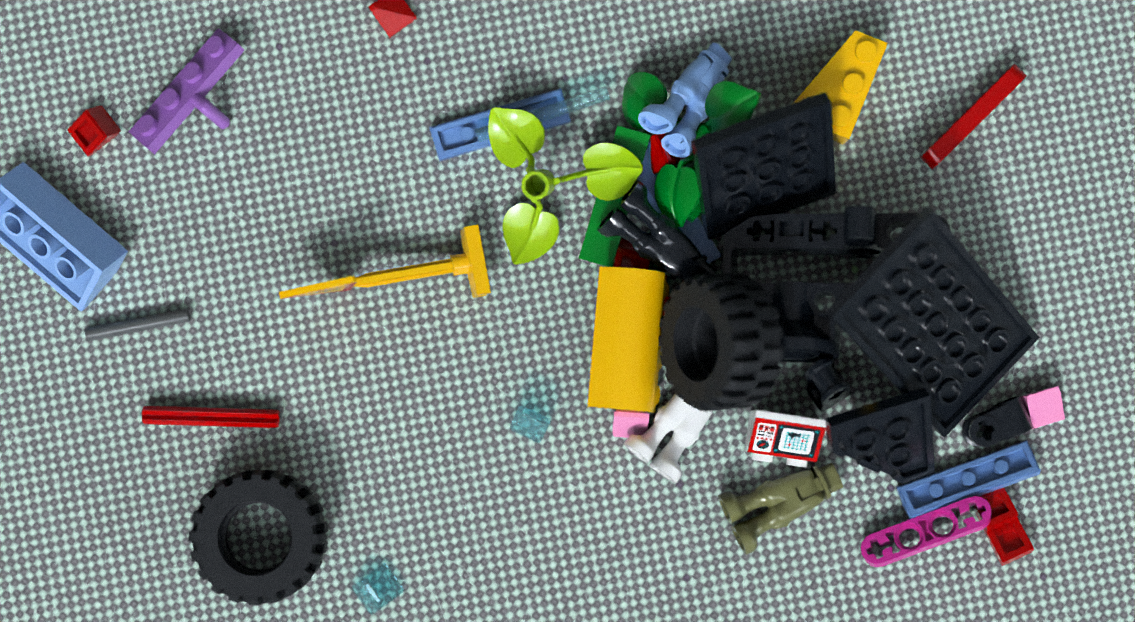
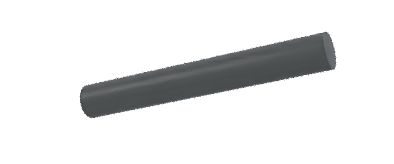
(137, 324)

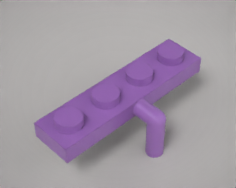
(188, 92)

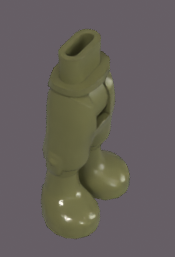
(785, 498)

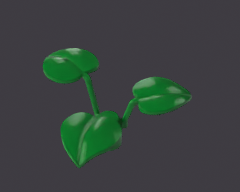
(725, 105)

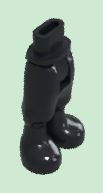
(664, 244)

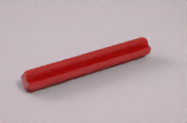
(211, 416)

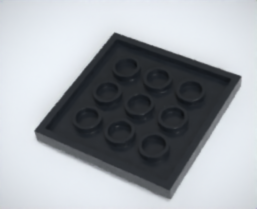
(765, 164)

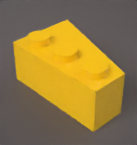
(847, 81)

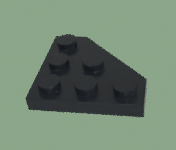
(887, 435)

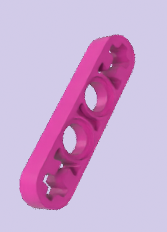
(928, 537)

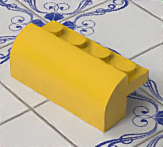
(627, 339)

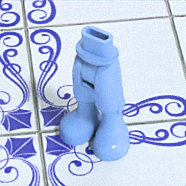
(689, 90)

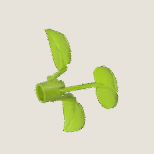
(514, 138)

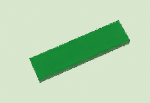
(595, 246)

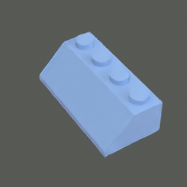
(56, 237)

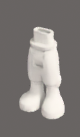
(686, 426)

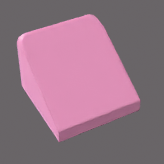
(1044, 406)
(629, 423)

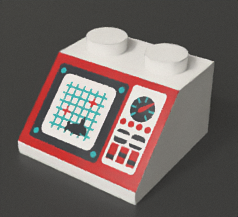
(784, 436)

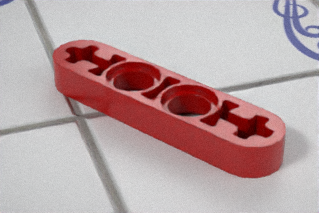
(973, 116)

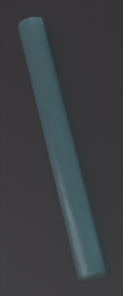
(559, 108)

